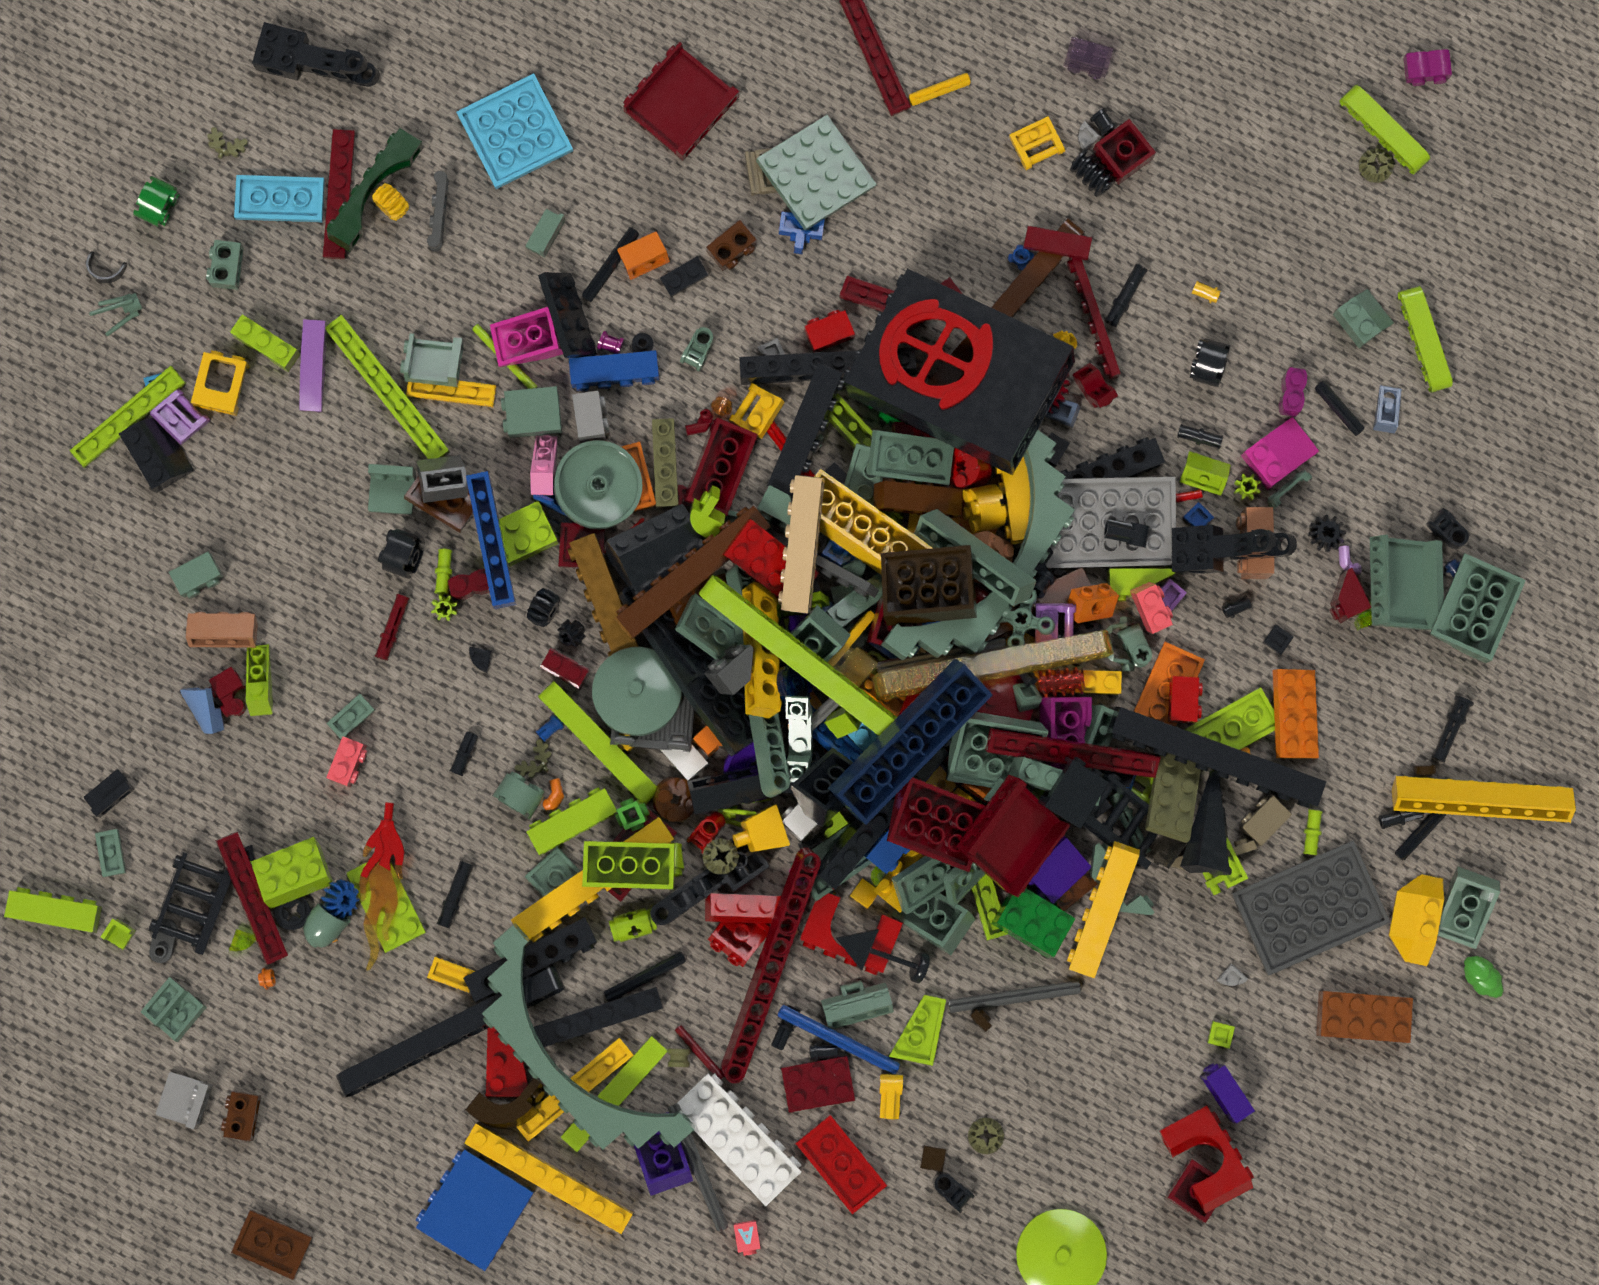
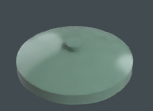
(597, 484)
(635, 692)

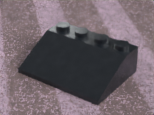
(653, 548)

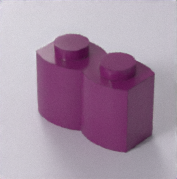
(1427, 66)
(1292, 387)

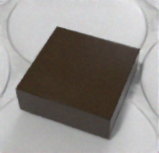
(933, 1158)

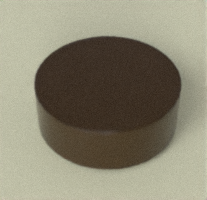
(1425, 769)

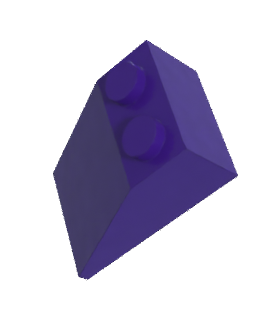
(663, 1165)

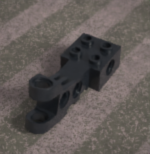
(287, 53)
(1206, 548)
(684, 898)

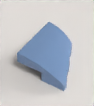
(202, 706)

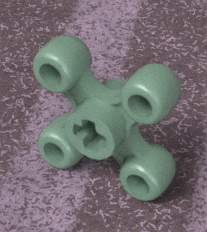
(1031, 621)

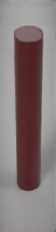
(699, 1052)

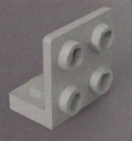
(184, 1100)

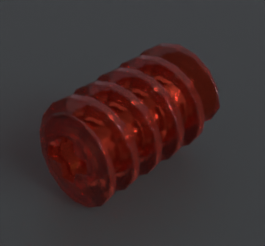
(1061, 681)

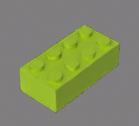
(628, 865)

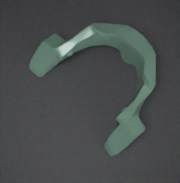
(1124, 623)

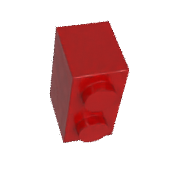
(829, 331)
(1183, 699)

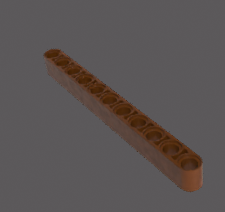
(1008, 303)

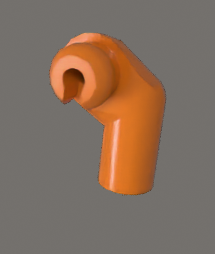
(555, 797)

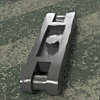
(437, 220)

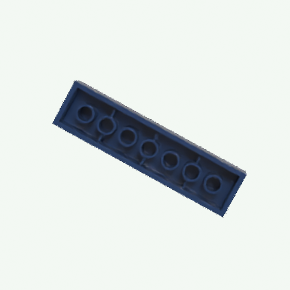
(910, 741)

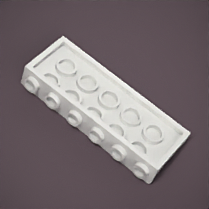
(739, 1139)

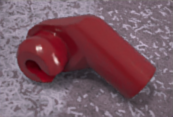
(702, 424)

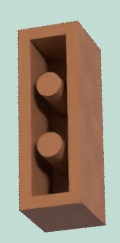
(221, 630)

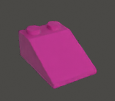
(525, 338)
(1279, 453)

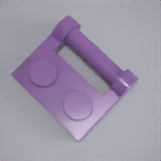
(175, 421)
(1051, 610)

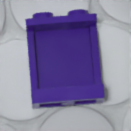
(1059, 871)

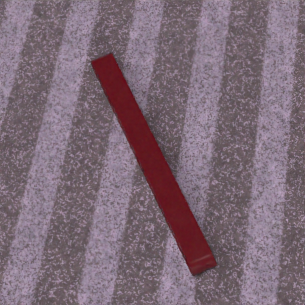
(771, 976)

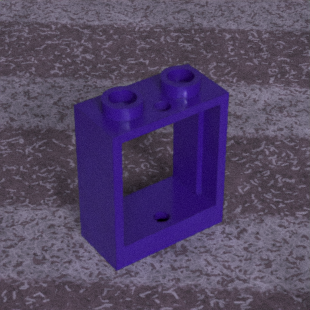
(1226, 1092)

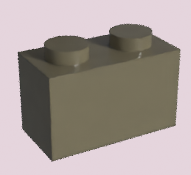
(1264, 820)

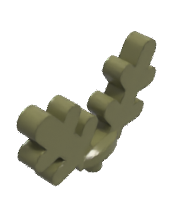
(218, 144)
(543, 757)

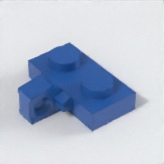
(791, 227)

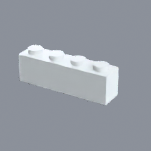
(687, 763)

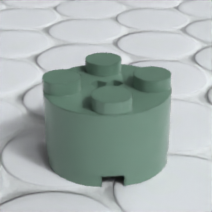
(518, 795)

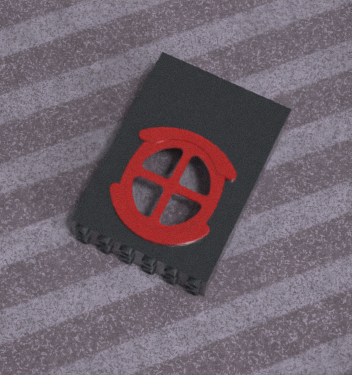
(1002, 390)

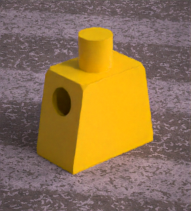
(762, 831)

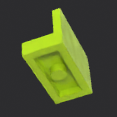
(1205, 473)

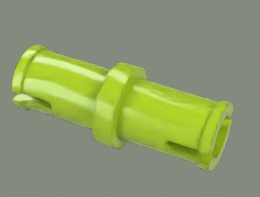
(443, 571)
(1312, 832)

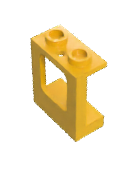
(214, 399)

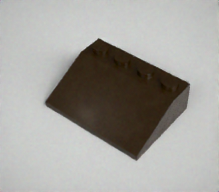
(928, 585)

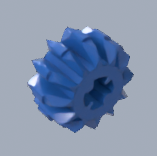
(340, 898)

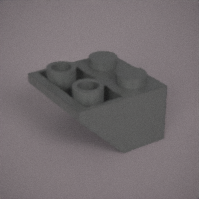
(442, 478)
(732, 669)

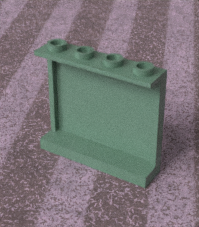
(1405, 582)

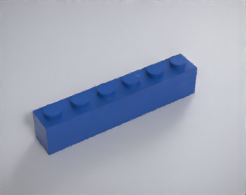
(491, 540)

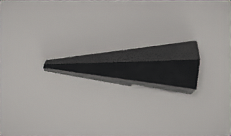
(1207, 845)

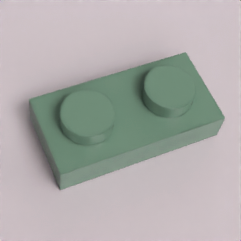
(351, 716)
(110, 853)

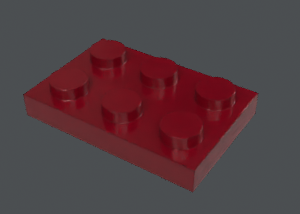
(818, 1084)

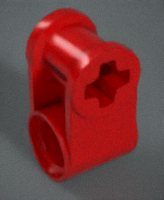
(705, 831)

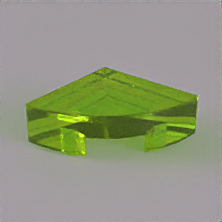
(242, 941)

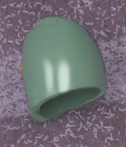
(322, 927)

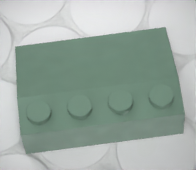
(1477, 608)
(967, 754)

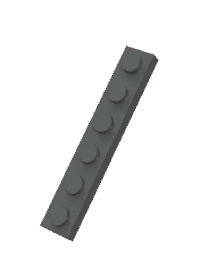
(830, 569)

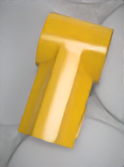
(890, 1090)

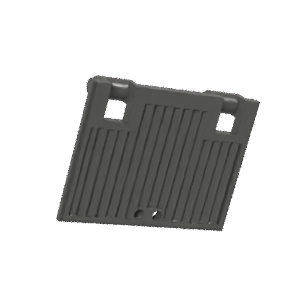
(680, 726)

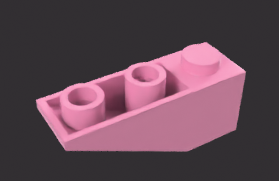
(543, 465)

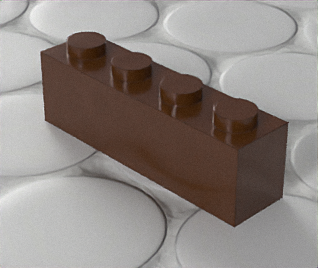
(916, 498)

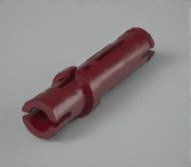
(388, 637)

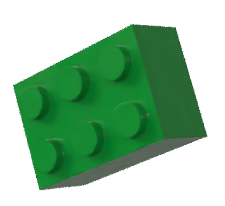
(1034, 922)

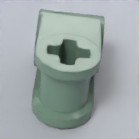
(697, 350)
(1135, 641)

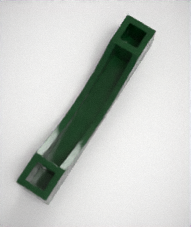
(398, 154)

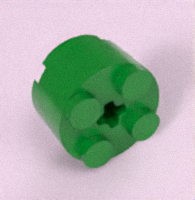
(155, 201)

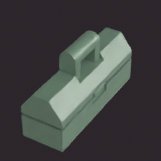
(857, 1007)

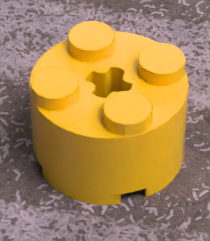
(983, 508)

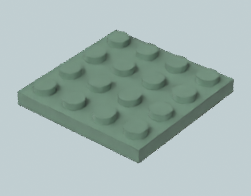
(816, 172)

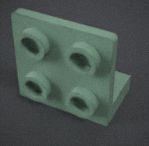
(388, 488)

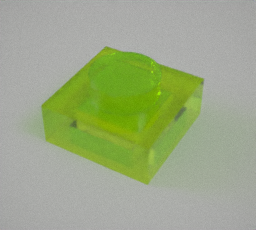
(1364, 620)

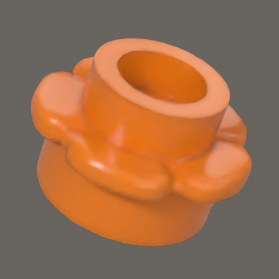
(265, 978)

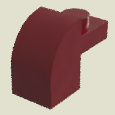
(1094, 386)

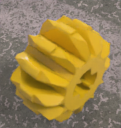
(390, 201)

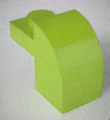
(703, 515)

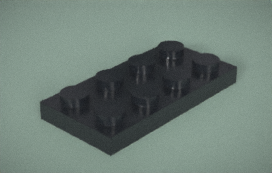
(567, 314)

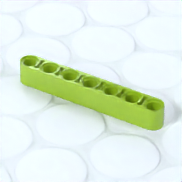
(598, 742)

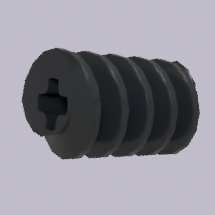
(1092, 174)

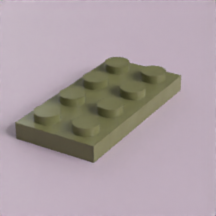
(1173, 799)

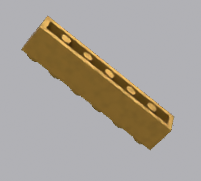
(600, 591)

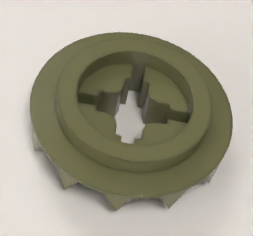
(1369, 171)
(719, 866)
(993, 1128)

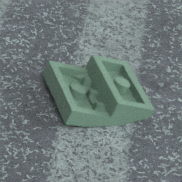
(173, 1009)

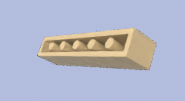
(802, 544)

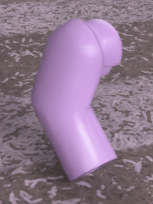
(1345, 562)

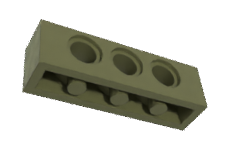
(665, 463)

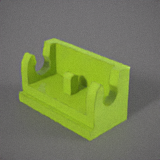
(838, 822)

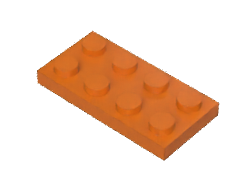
(1155, 694)
(1295, 714)

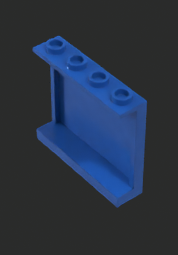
(473, 1209)

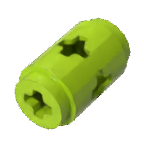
(621, 925)

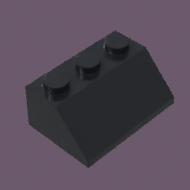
(156, 454)
(812, 787)

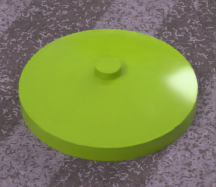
(1061, 1250)

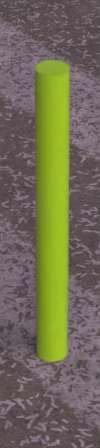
(517, 371)

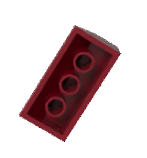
(721, 463)

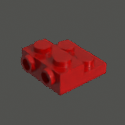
(738, 940)

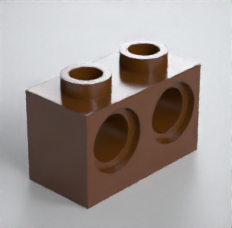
(727, 242)

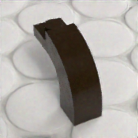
(511, 1114)

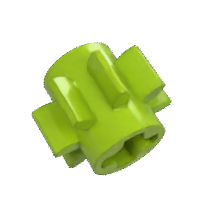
(1241, 488)
(441, 612)

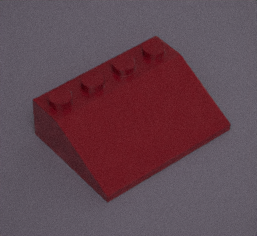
(932, 822)

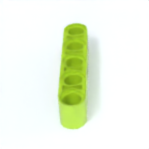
(1385, 128)
(1426, 339)

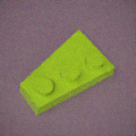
(921, 1033)

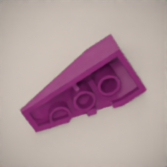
(1066, 719)

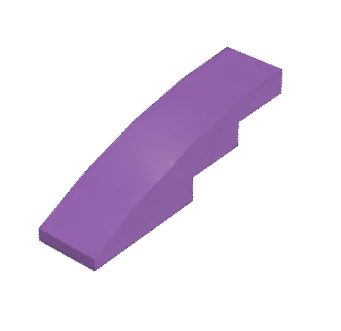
(312, 365)

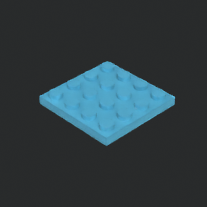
(514, 131)

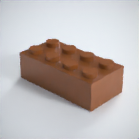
(1364, 1016)

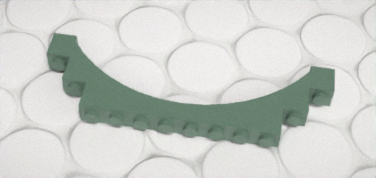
(1045, 521)
(599, 1118)

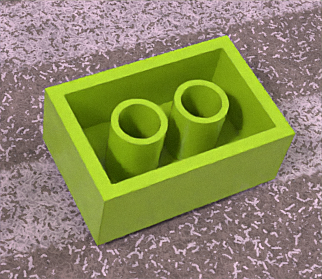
(526, 533)
(291, 872)

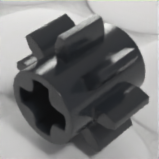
(571, 633)

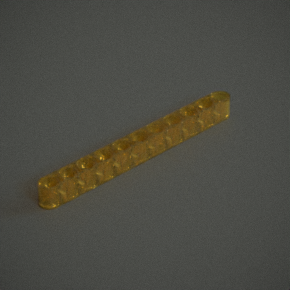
(998, 663)

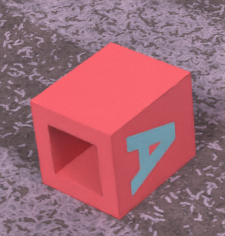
(747, 1237)

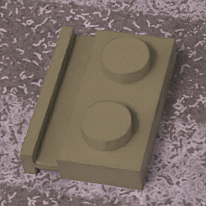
(757, 179)

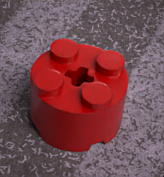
(968, 471)

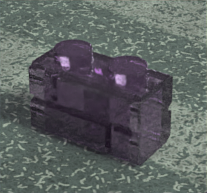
(1088, 57)

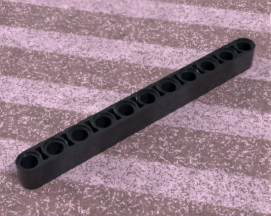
(439, 1037)

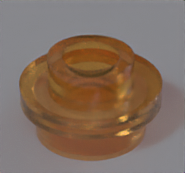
(722, 406)

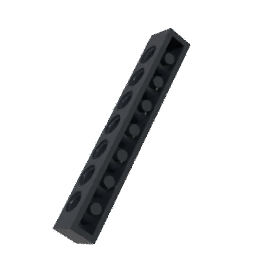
(802, 366)
(1147, 448)

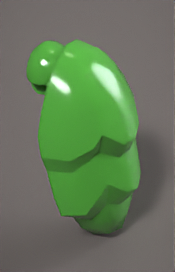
(1483, 976)

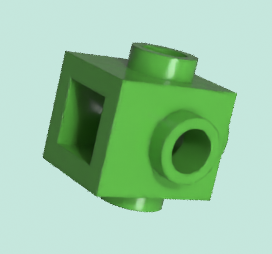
(624, 818)

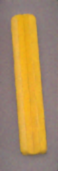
(939, 89)

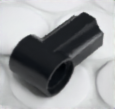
(1132, 533)

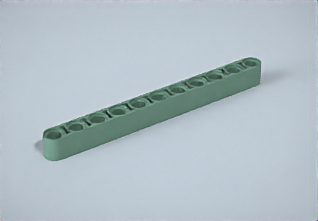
(765, 731)

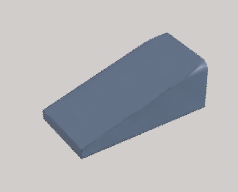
(1387, 410)
(1066, 414)

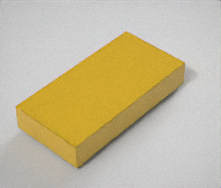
(449, 974)

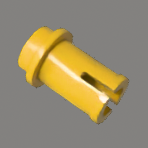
(1206, 292)

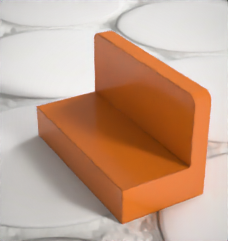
(643, 255)

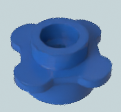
(1019, 251)

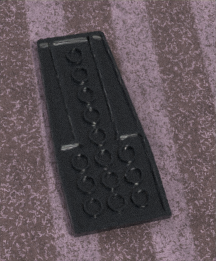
(687, 665)

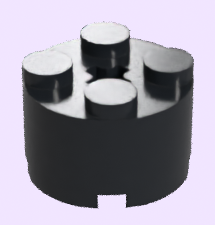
(1210, 362)
(401, 553)

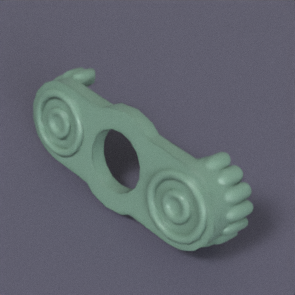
(1274, 500)

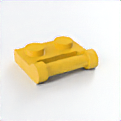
(1034, 136)
(762, 414)

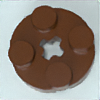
(663, 796)

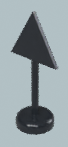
(860, 945)

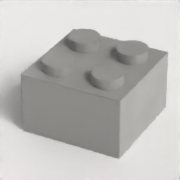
(589, 416)

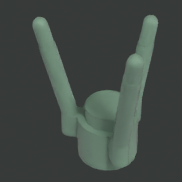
(129, 303)

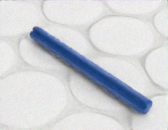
(838, 1039)

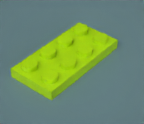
(1238, 722)
(405, 922)

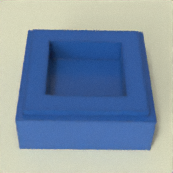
(1198, 516)

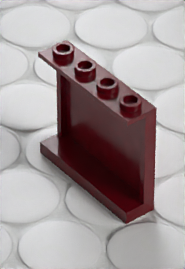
(680, 101)
(1012, 836)

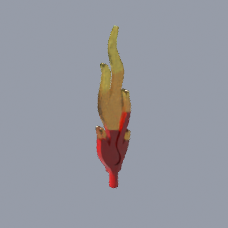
(379, 874)

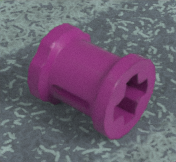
(610, 343)

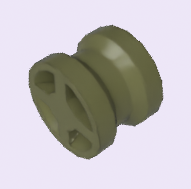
(678, 1057)

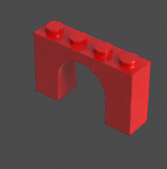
(818, 934)
(1202, 1129)

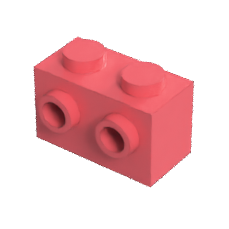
(1151, 607)
(346, 762)

